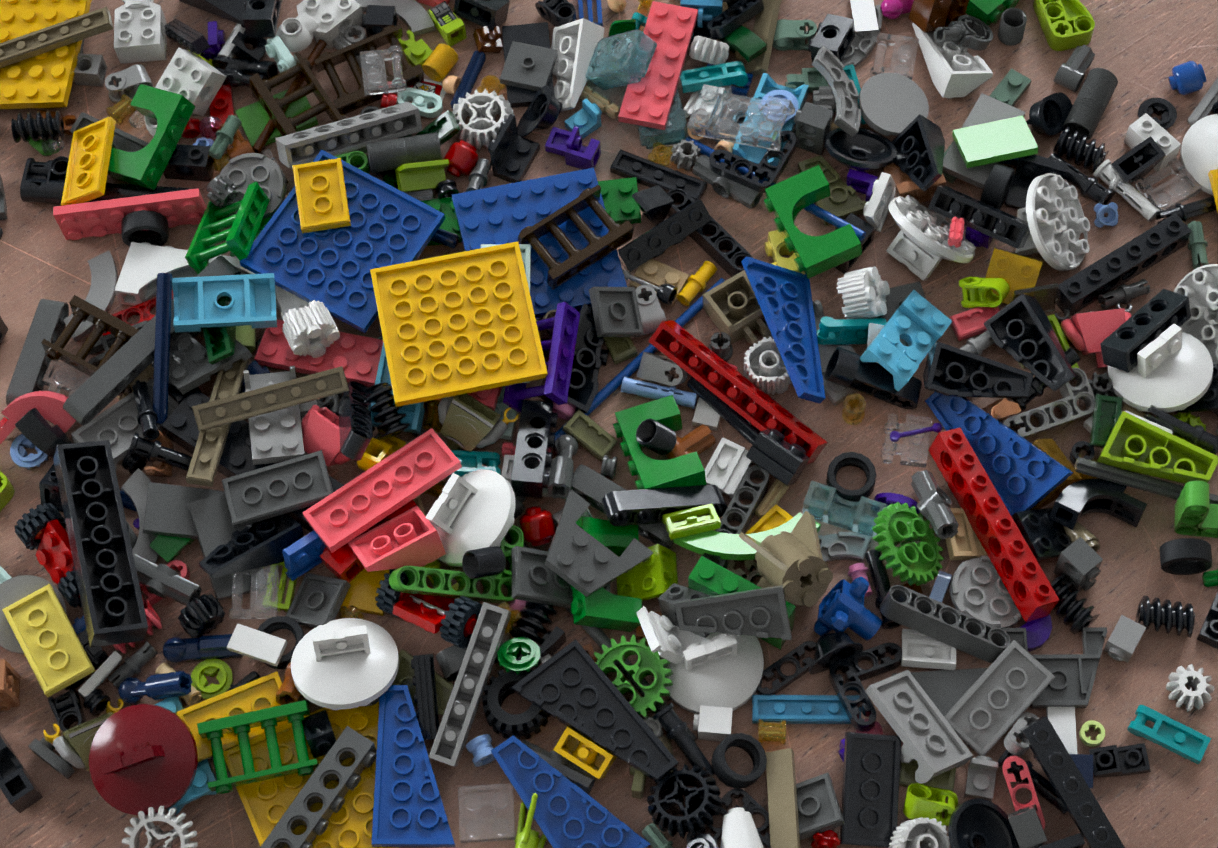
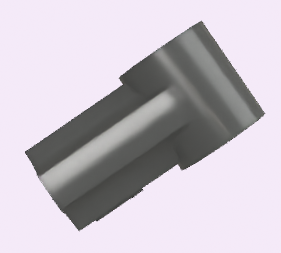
(1073, 72)

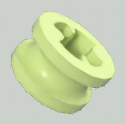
(1099, 738)

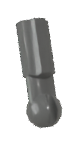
(562, 466)

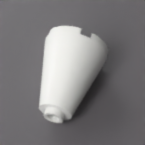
(739, 830)

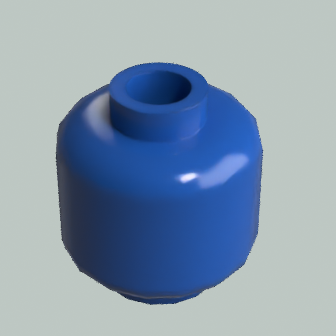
(1187, 77)

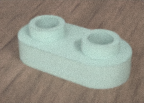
(276, 49)
(423, 101)

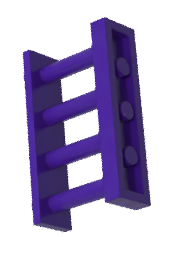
(559, 363)

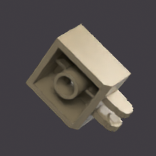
(736, 309)

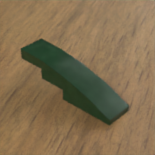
(220, 340)

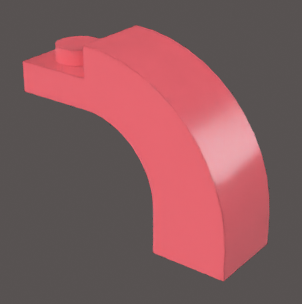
(46, 402)

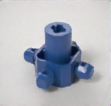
(845, 609)

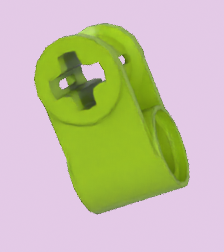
(978, 291)
(929, 803)

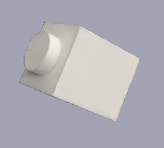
(713, 723)

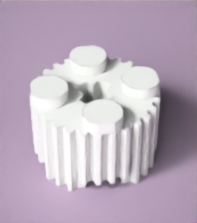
(863, 293)
(310, 329)
(765, 367)
(921, 830)

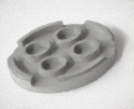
(891, 103)
(256, 168)
(11, 592)
(982, 594)

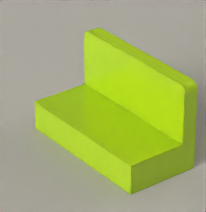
(420, 175)

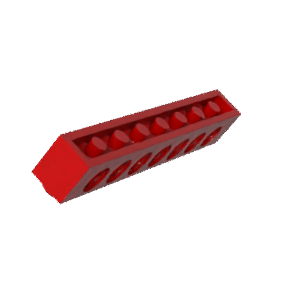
(733, 387)
(993, 525)

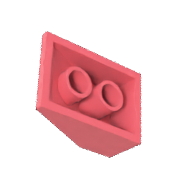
(399, 543)

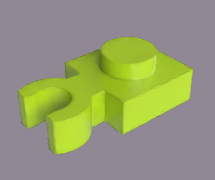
(415, 51)

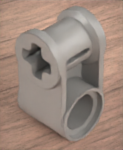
(127, 82)
(649, 309)
(657, 369)

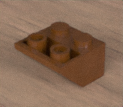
(936, 13)

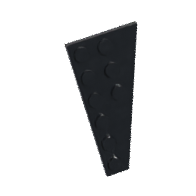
(586, 700)

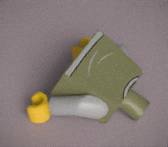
(470, 422)
(77, 741)

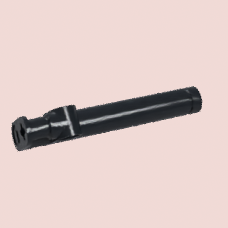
(45, 184)

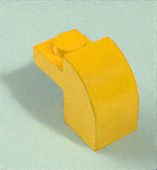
(379, 450)

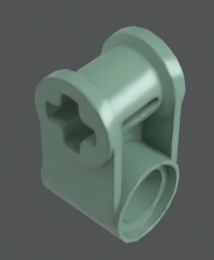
(792, 34)

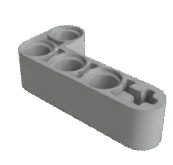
(1067, 405)

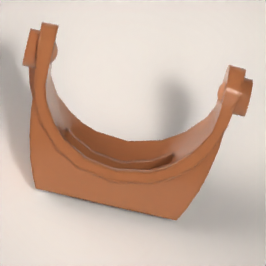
(1002, 409)
(158, 468)

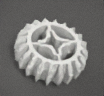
(482, 110)
(154, 831)

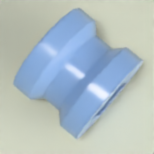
(480, 749)

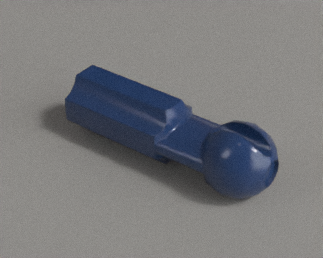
(202, 647)
(156, 687)

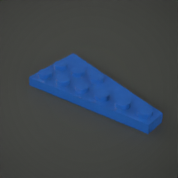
(790, 316)
(1012, 463)
(405, 792)
(562, 808)

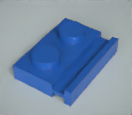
(303, 555)

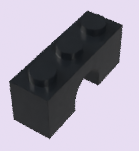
(15, 780)

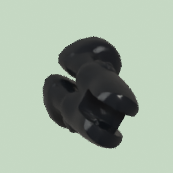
(237, 70)

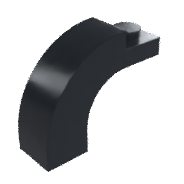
(1096, 496)

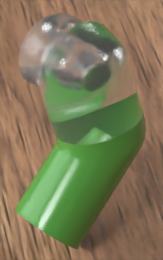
(47, 147)

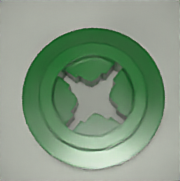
(510, 649)

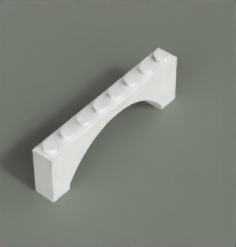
(145, 261)

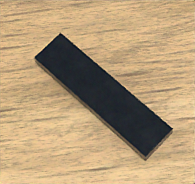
(654, 174)

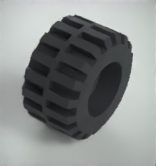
(507, 723)

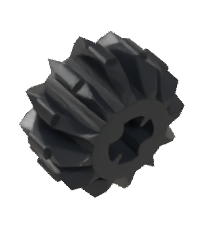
(201, 615)

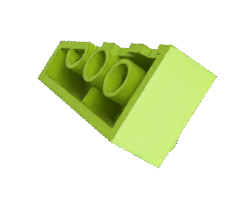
(1156, 453)

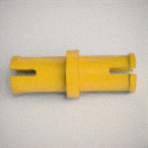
(696, 283)

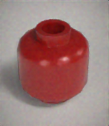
(461, 158)
(537, 526)

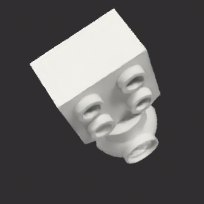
(319, 21)
(140, 32)
(192, 78)

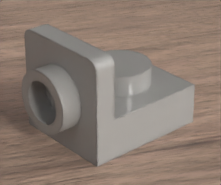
(981, 778)

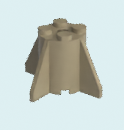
(793, 562)

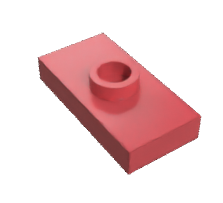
(971, 322)

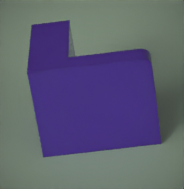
(584, 158)

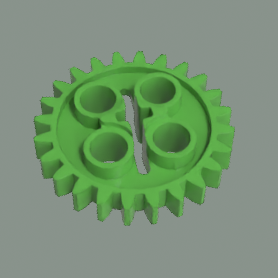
(911, 561)
(647, 664)

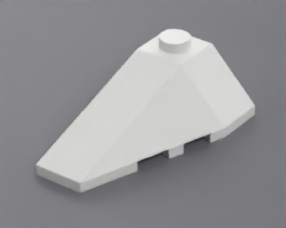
(575, 49)
(951, 66)

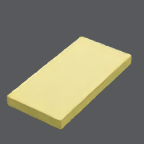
(48, 640)

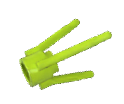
(526, 836)

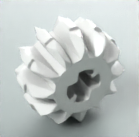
(709, 50)
(1191, 678)

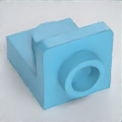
(587, 119)

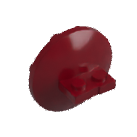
(143, 759)

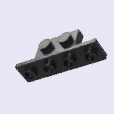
(664, 235)

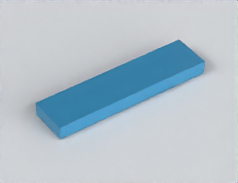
(800, 709)

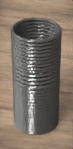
(1091, 102)
(396, 152)

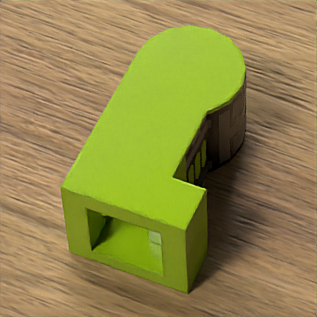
(447, 23)

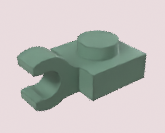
(809, 77)

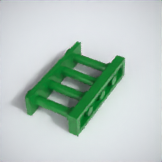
(237, 238)
(241, 725)

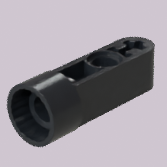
(871, 379)

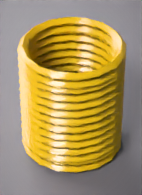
(440, 62)

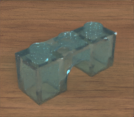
(830, 508)

